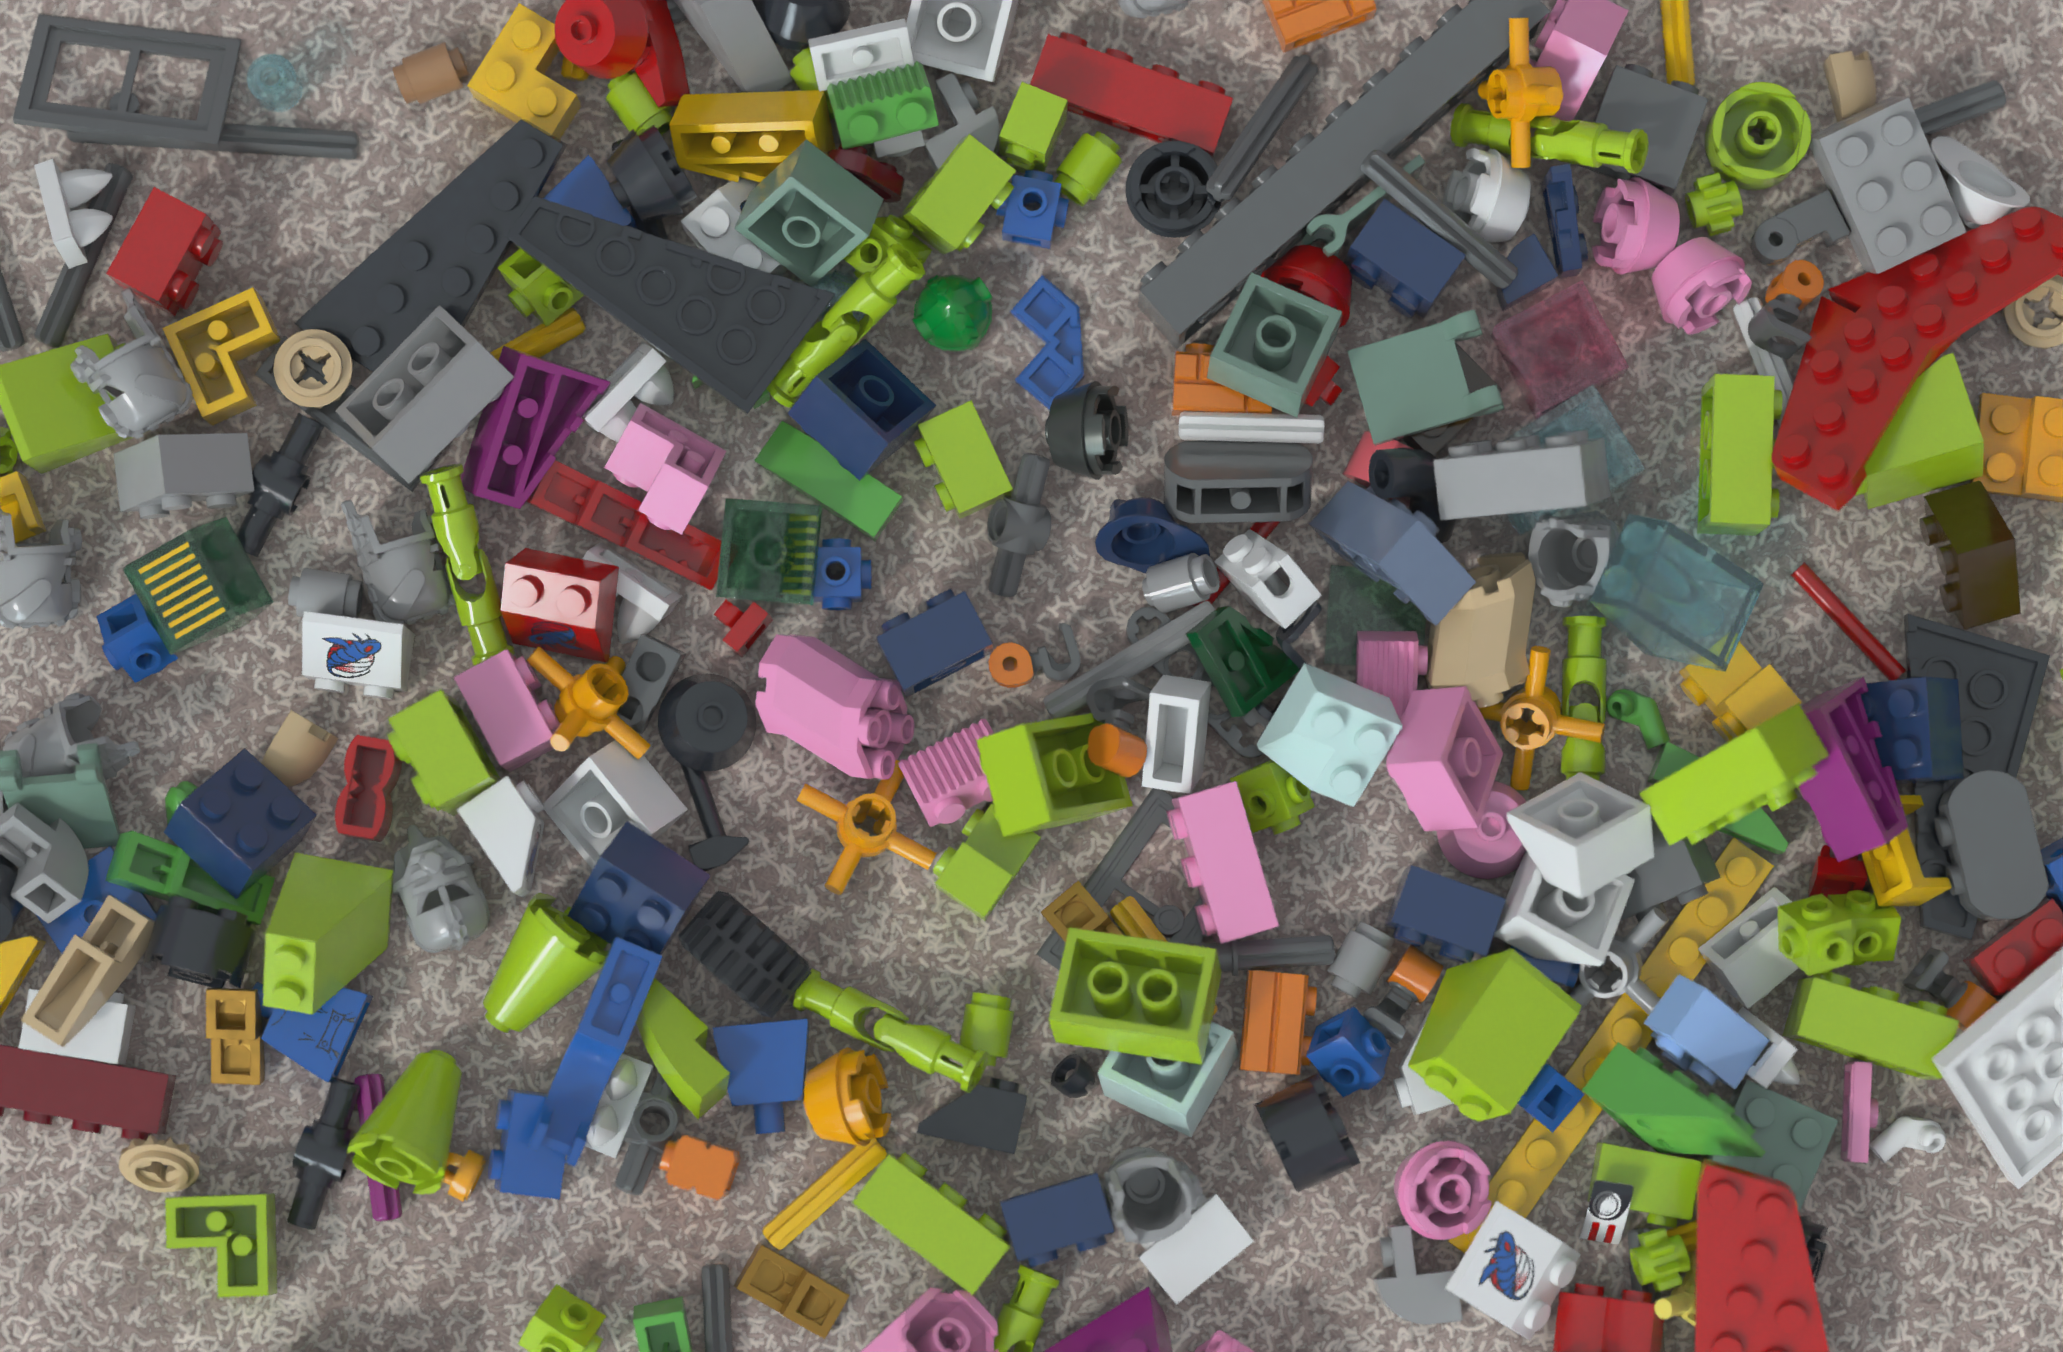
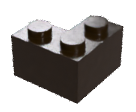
(1973, 554)

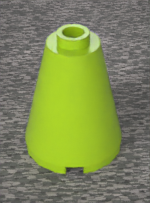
(541, 965)
(412, 1126)

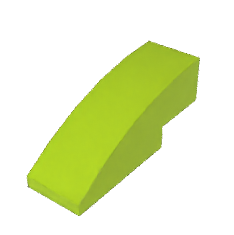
(677, 1047)

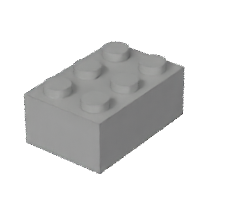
(1886, 184)
(424, 394)
(1521, 475)

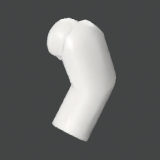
(1910, 1133)

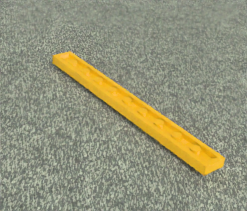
(1542, 1153)

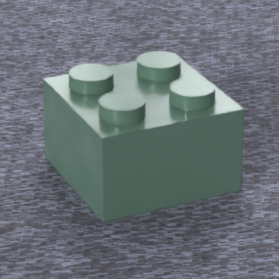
(809, 213)
(1274, 344)
(1787, 1131)

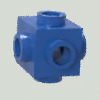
(1037, 226)
(858, 575)
(132, 640)
(1349, 1052)

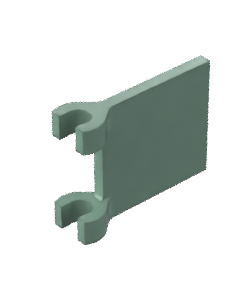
(1340, 225)
(1419, 380)
(76, 798)

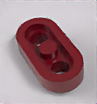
(876, 175)

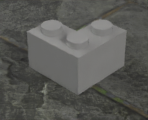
(183, 468)

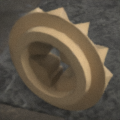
(2020, 317)
(290, 368)
(142, 1164)

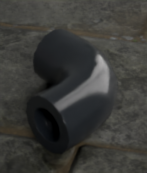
(1412, 475)

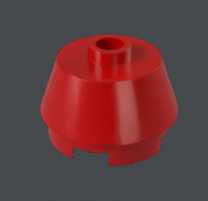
(604, 35)
(1315, 276)

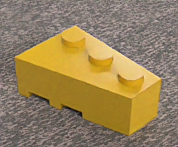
(747, 131)

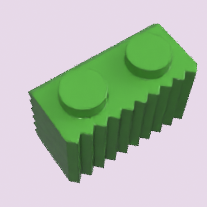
(882, 105)

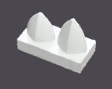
(860, 52)
(61, 194)
(638, 376)
(645, 597)
(1775, 1059)
(618, 1105)

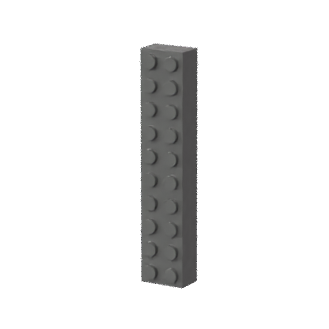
(1327, 167)

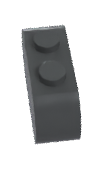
(1237, 481)
(1991, 846)

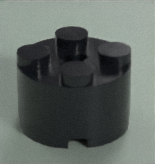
(200, 944)
(1307, 1133)

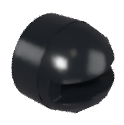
(1077, 1082)

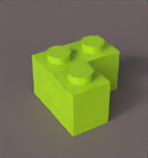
(955, 198)
(983, 864)
(239, 1228)

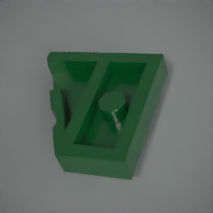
(1239, 659)

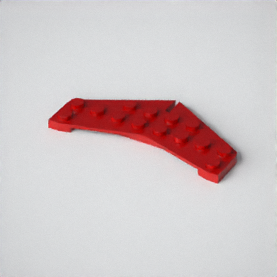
(1888, 332)
(1752, 1267)

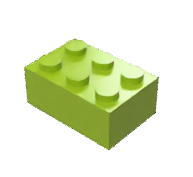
(1736, 454)
(443, 751)
(1045, 776)
(1736, 777)
(1135, 995)
(1869, 1025)
(933, 1221)

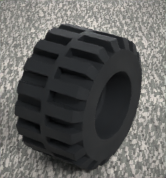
(744, 954)

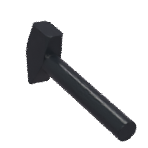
(718, 847)

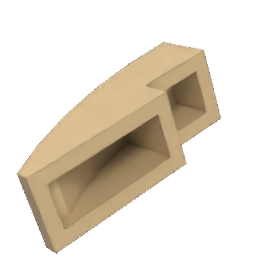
(89, 971)

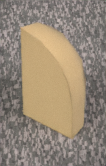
(1850, 83)
(298, 750)

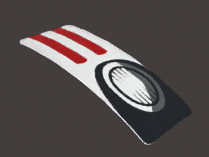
(1607, 1212)

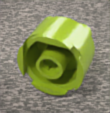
(1780, 122)

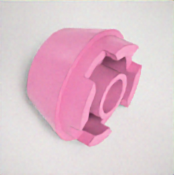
(1636, 226)
(1698, 283)
(1493, 846)
(1443, 1190)

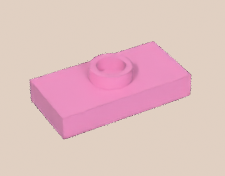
(1859, 1112)

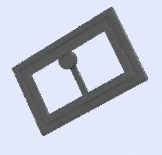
(124, 115)
(1115, 865)

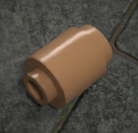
(430, 73)

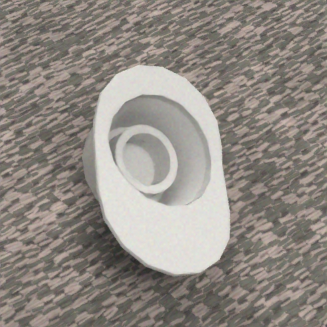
(1975, 184)

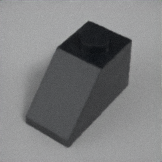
(981, 1118)

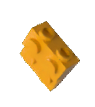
(2022, 446)

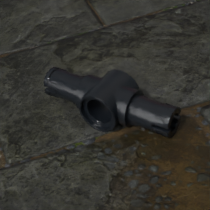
(278, 483)
(322, 1153)

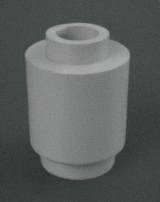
(1180, 582)
(326, 593)
(1361, 960)

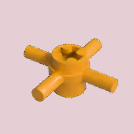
(1521, 92)
(589, 702)
(1546, 712)
(858, 842)

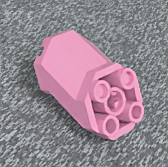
(833, 706)
(939, 1324)

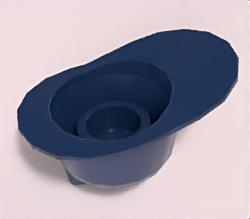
(1144, 535)

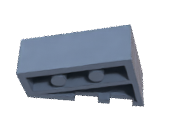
(1393, 546)

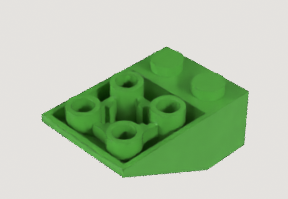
(1667, 1107)

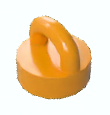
(468, 1173)

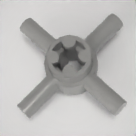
(1624, 953)

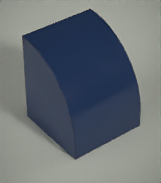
(1533, 275)

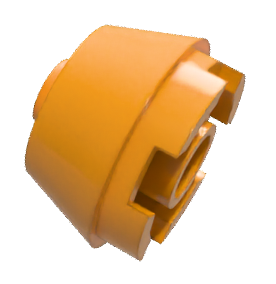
(846, 1098)

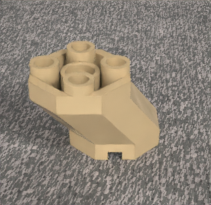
(1486, 632)

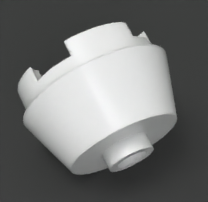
(1489, 195)

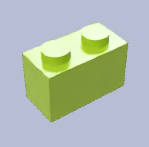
(1032, 128)
(963, 459)
(1661, 1182)

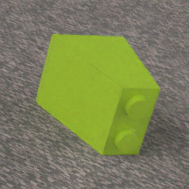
(51, 411)
(1929, 440)
(324, 930)
(1491, 1033)

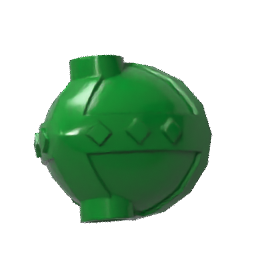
(953, 312)

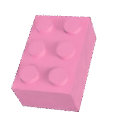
(1222, 863)

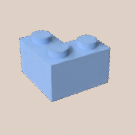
(1704, 1034)

